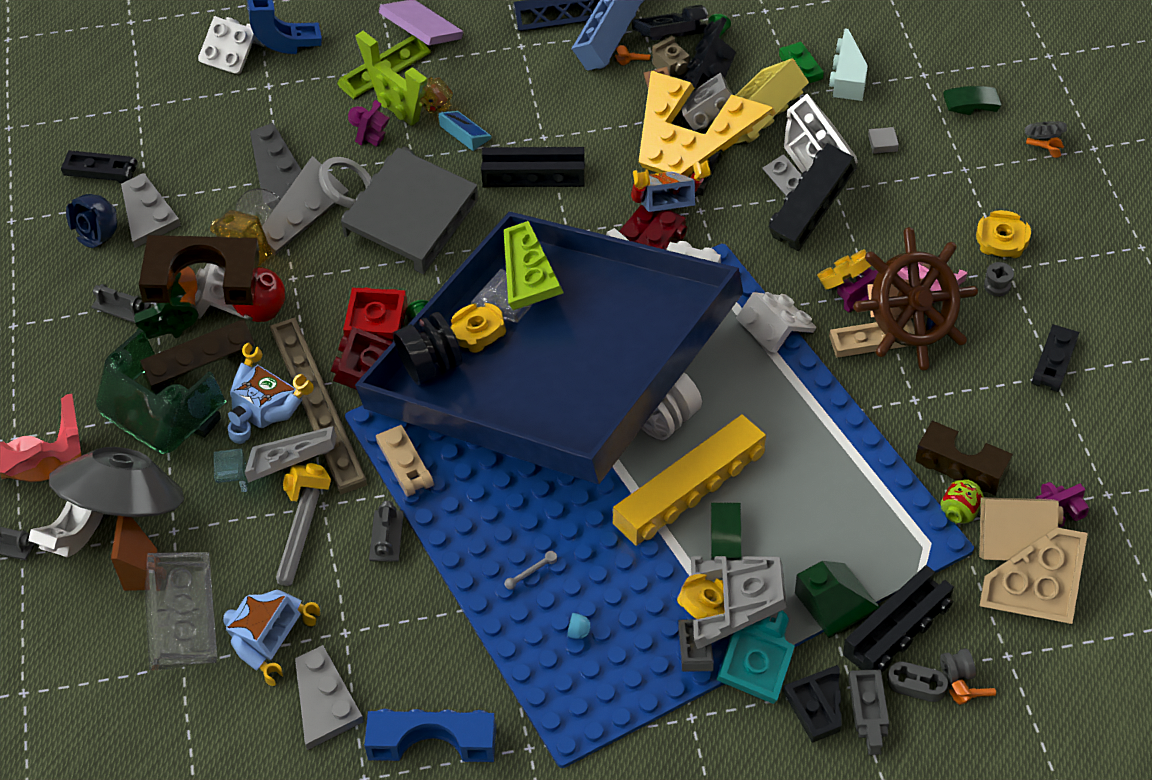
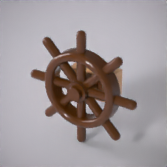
(913, 298)

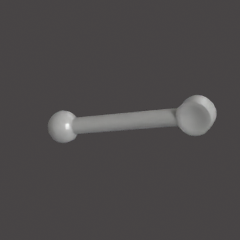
(550, 558)

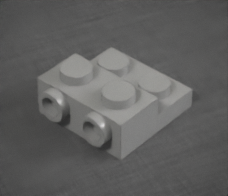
(706, 102)

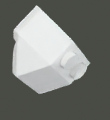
(809, 132)

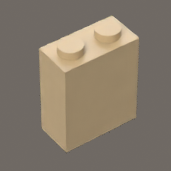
(1015, 524)

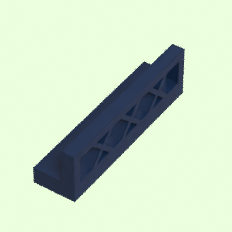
(537, 5)

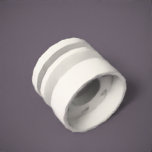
(675, 408)

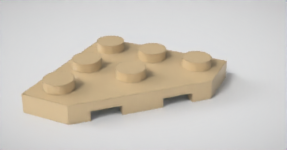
(1040, 578)

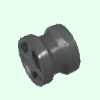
(998, 279)
(958, 665)

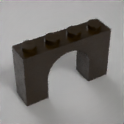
(170, 254)

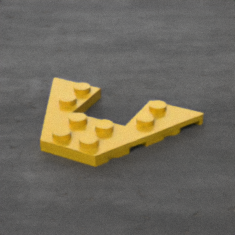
(676, 148)

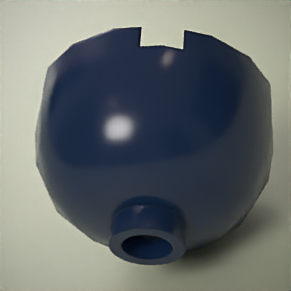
(92, 218)

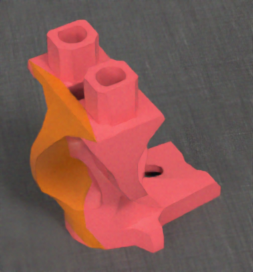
(34, 459)

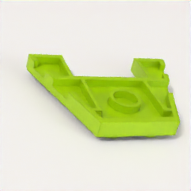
(391, 89)

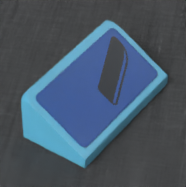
(463, 129)

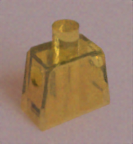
(242, 225)

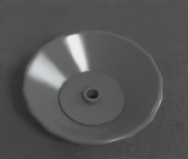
(116, 483)

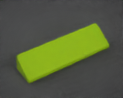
(396, 58)

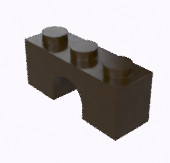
(939, 452)

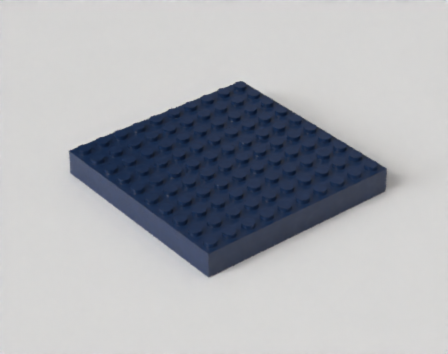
(578, 367)

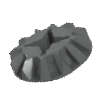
(1045, 129)

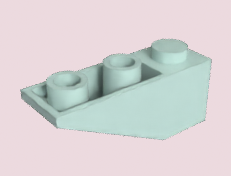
(850, 70)

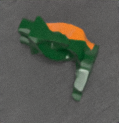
(172, 316)

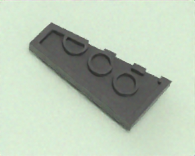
(273, 159)

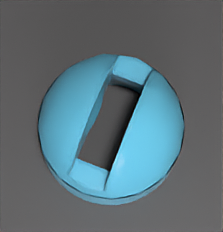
(578, 627)

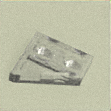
(497, 294)

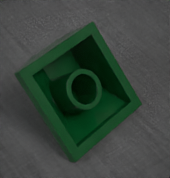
(833, 596)

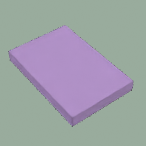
(420, 22)

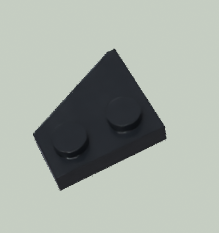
(817, 703)

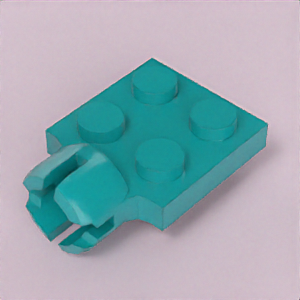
(758, 658)

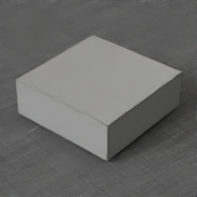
(883, 140)

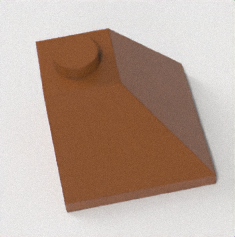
(131, 553)

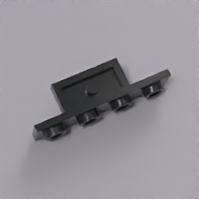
(712, 55)

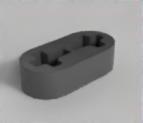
(917, 681)

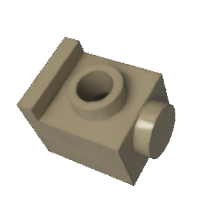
(670, 55)

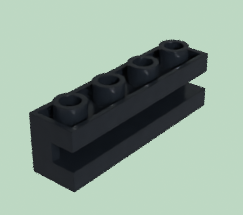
(533, 167)
(812, 196)
(898, 621)

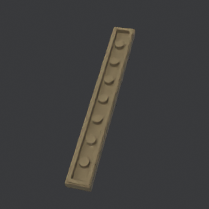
(318, 405)

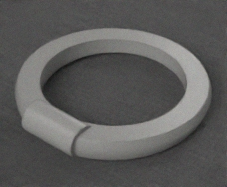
(330, 190)

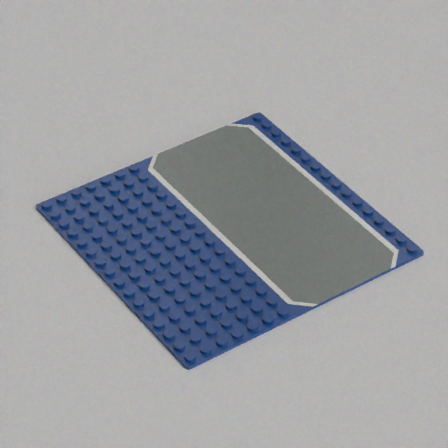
(814, 496)

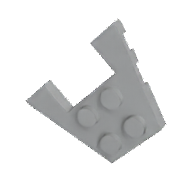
(751, 593)

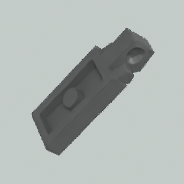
(869, 707)

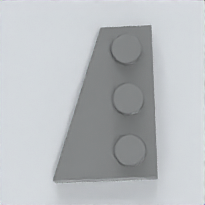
(146, 210)
(289, 451)
(324, 698)

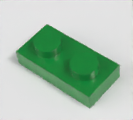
(803, 59)

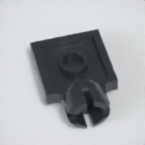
(677, 24)

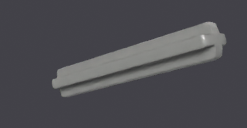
(297, 536)

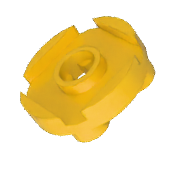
(1004, 246)
(844, 269)
(489, 326)
(697, 596)

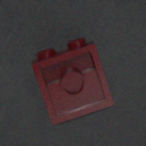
(655, 228)
(358, 354)

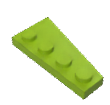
(527, 268)

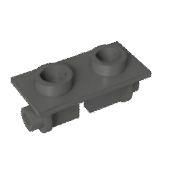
(118, 303)
(386, 533)
(15, 543)

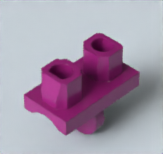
(370, 123)
(856, 291)
(1069, 499)

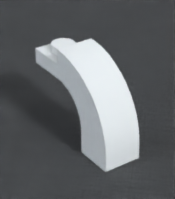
(68, 532)

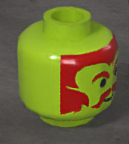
(962, 501)

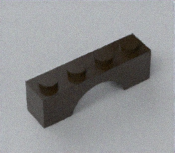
(195, 353)

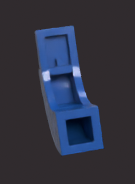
(279, 34)

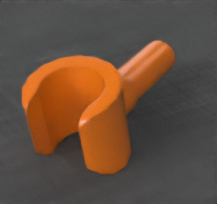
(625, 57)
(1052, 145)
(962, 694)

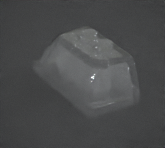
(179, 610)

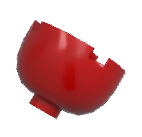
(267, 299)

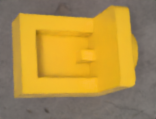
(305, 476)

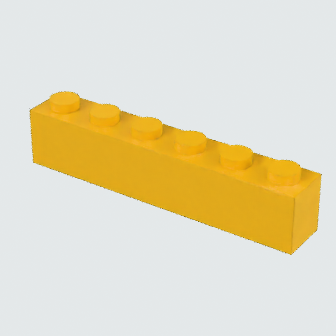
(689, 480)

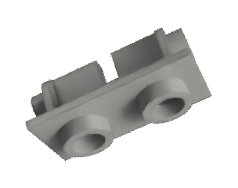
(783, 174)

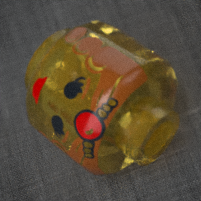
(436, 95)

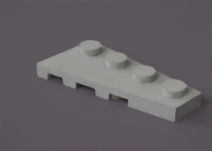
(300, 206)

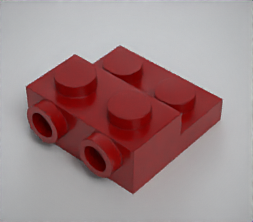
(376, 311)

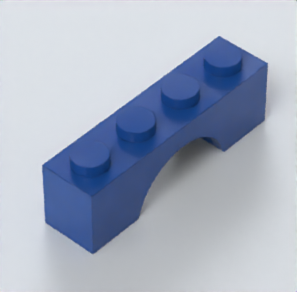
(394, 732)

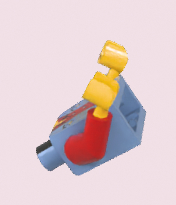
(668, 189)

